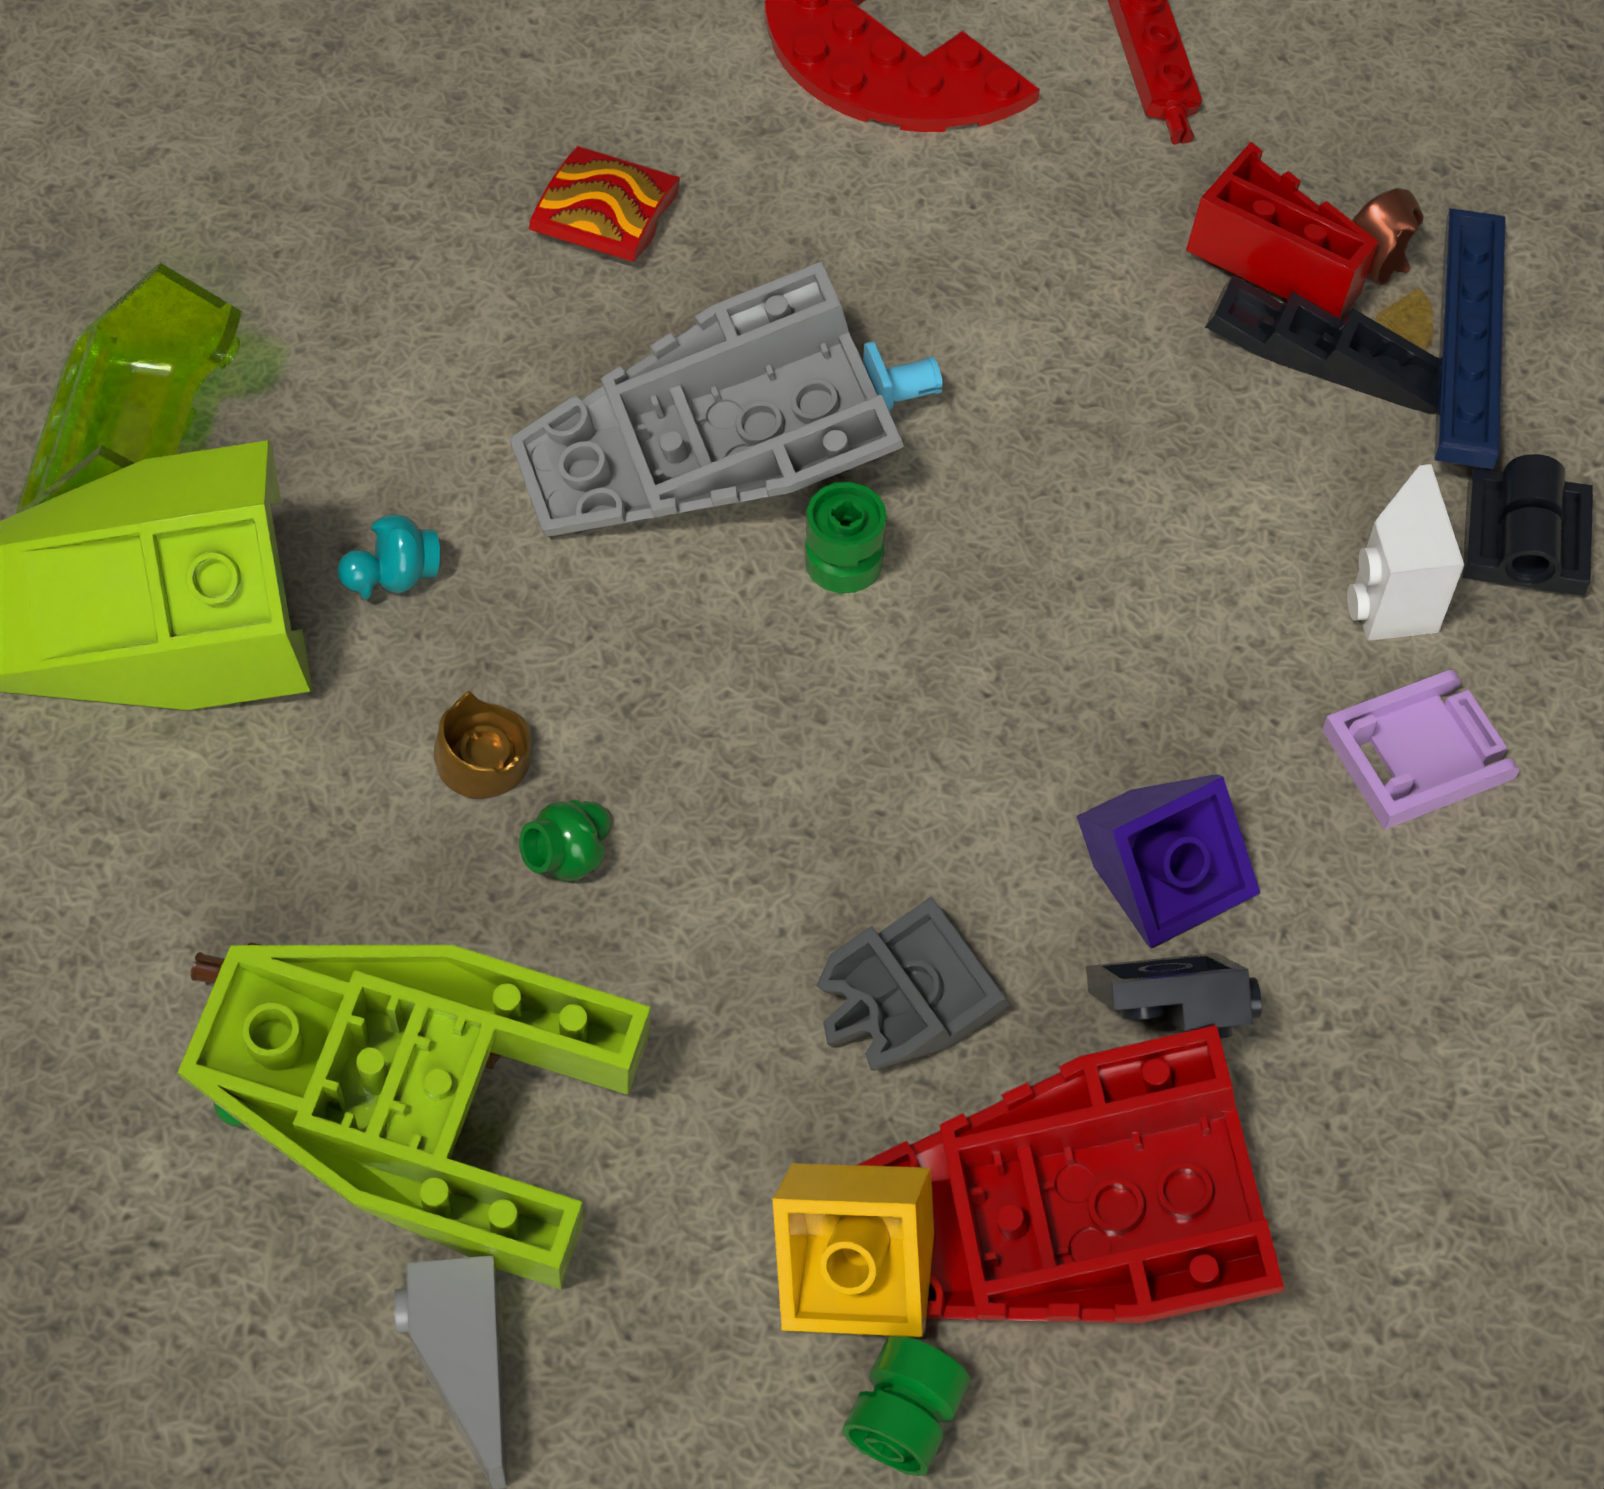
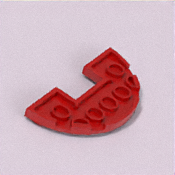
(875, 75)

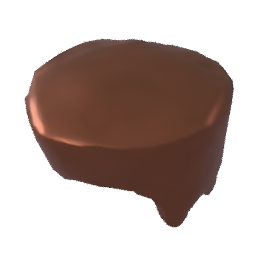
(1392, 221)

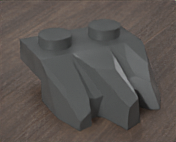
(908, 989)

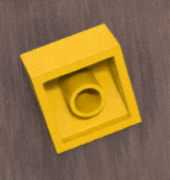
(854, 1248)

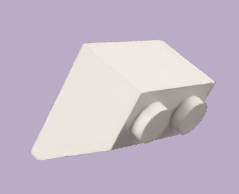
(1407, 564)

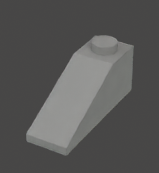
(456, 1339)

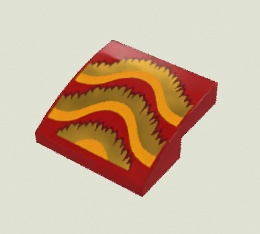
(604, 203)

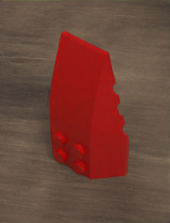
(1098, 1193)

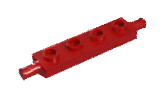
(1158, 63)

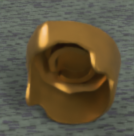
(482, 748)

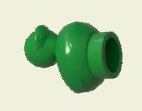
(566, 839)

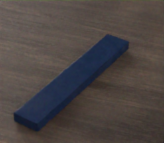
(1470, 340)

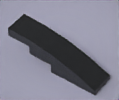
(1315, 342)

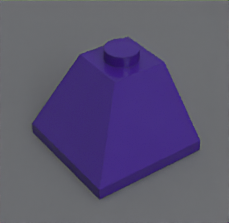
(1170, 854)

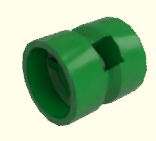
(845, 537)
(910, 1396)

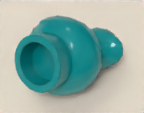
(399, 561)

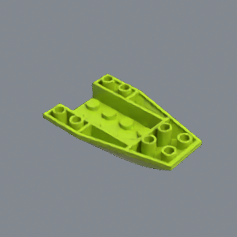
(153, 587)

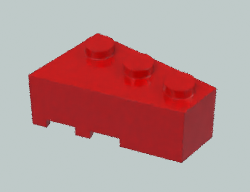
(1280, 237)

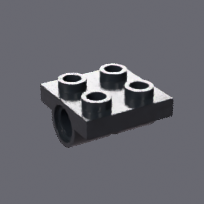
(1529, 527)

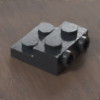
(1182, 989)

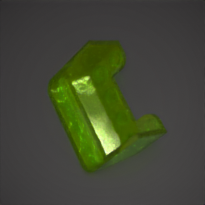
(131, 383)

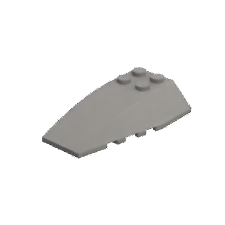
(719, 416)

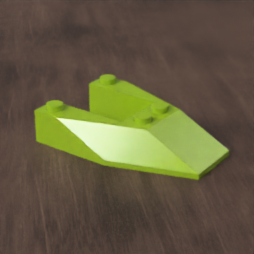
(371, 1064)

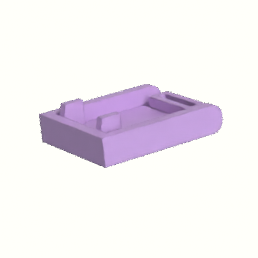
(1427, 746)

